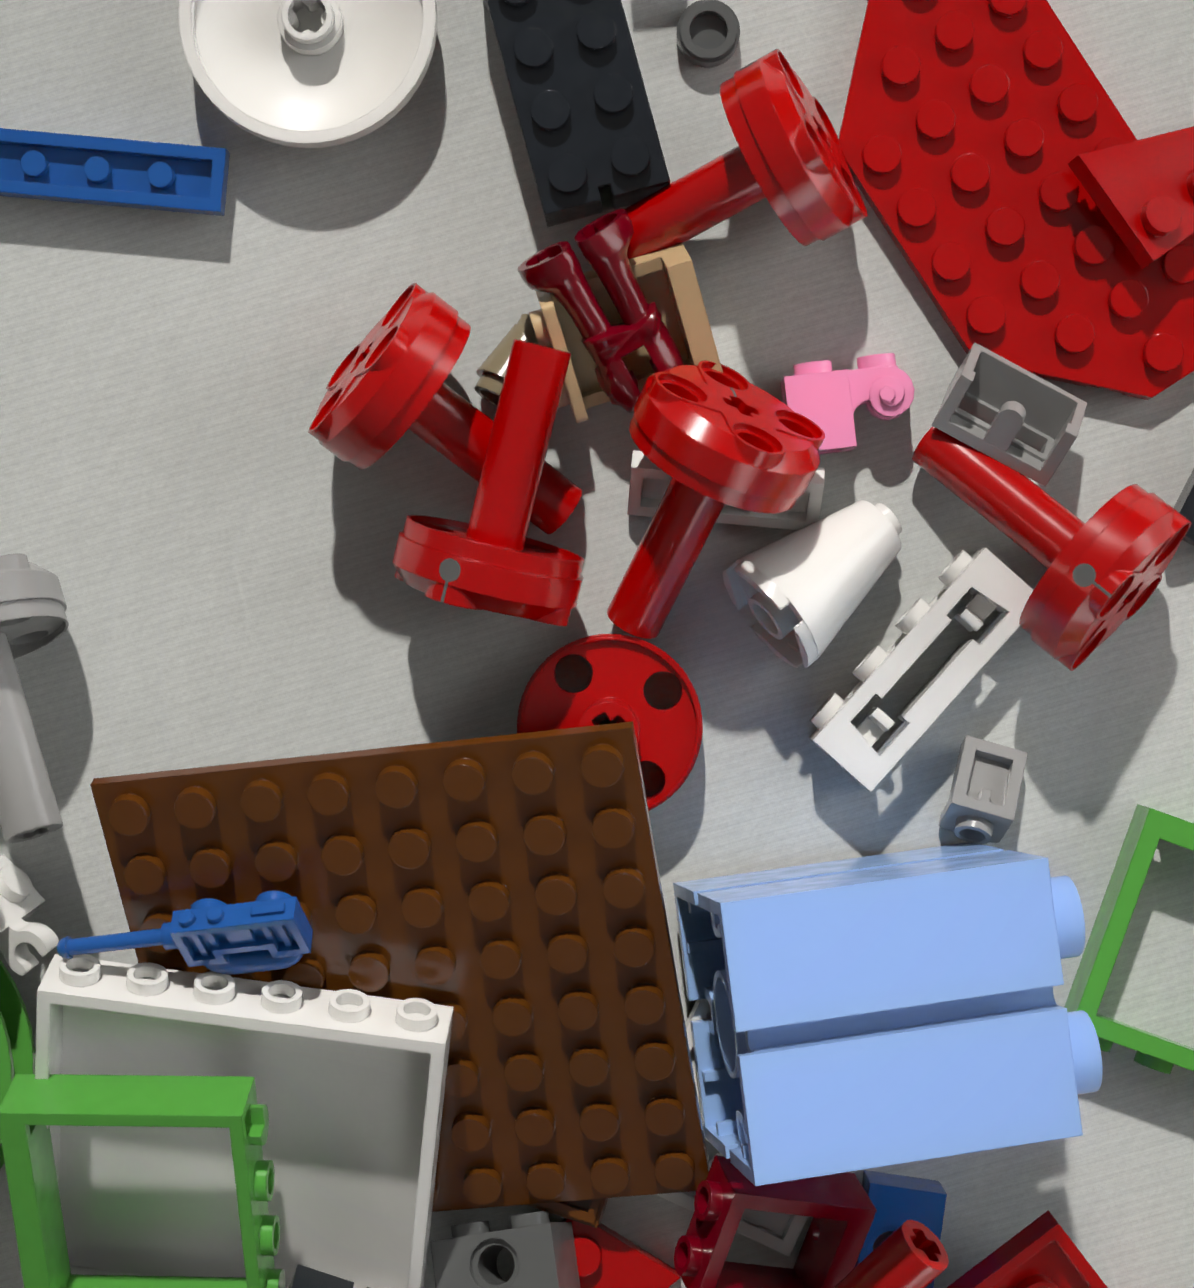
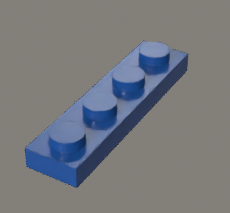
(113, 172)

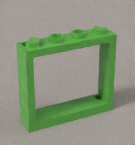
(1108, 934)
(136, 1103)

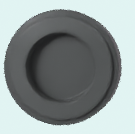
(708, 33)

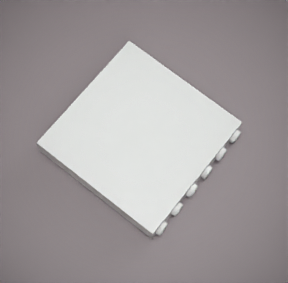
(349, 1134)

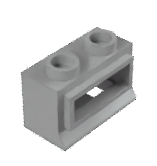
(1015, 407)

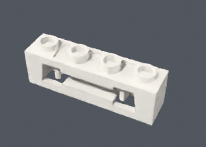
(993, 589)

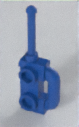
(220, 936)

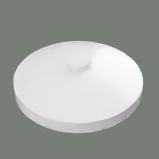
(308, 66)

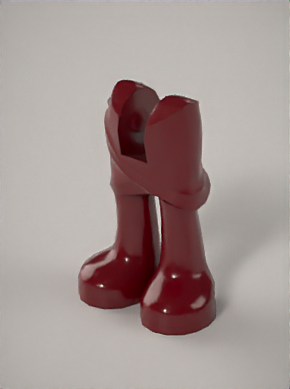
(560, 274)

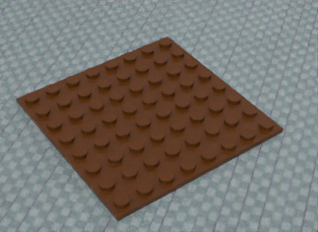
(473, 880)

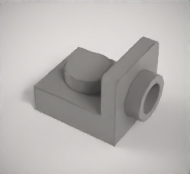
(984, 791)

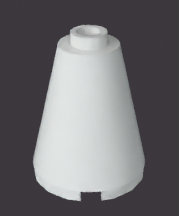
(814, 579)

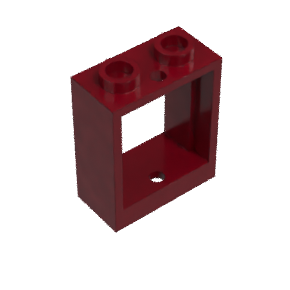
(829, 1251)

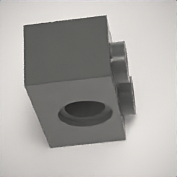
(540, 1249)

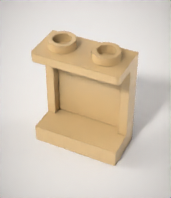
(664, 278)

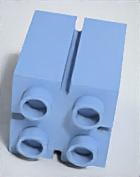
(885, 1009)

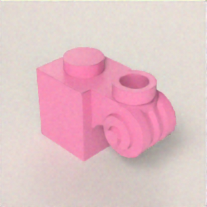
(833, 396)

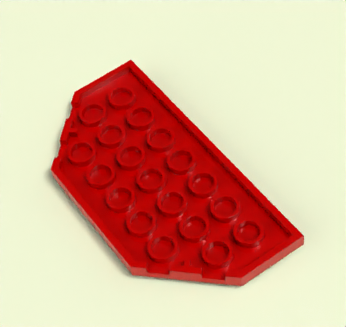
(964, 154)

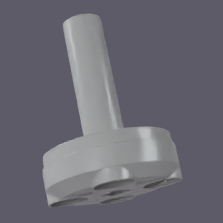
(29, 619)

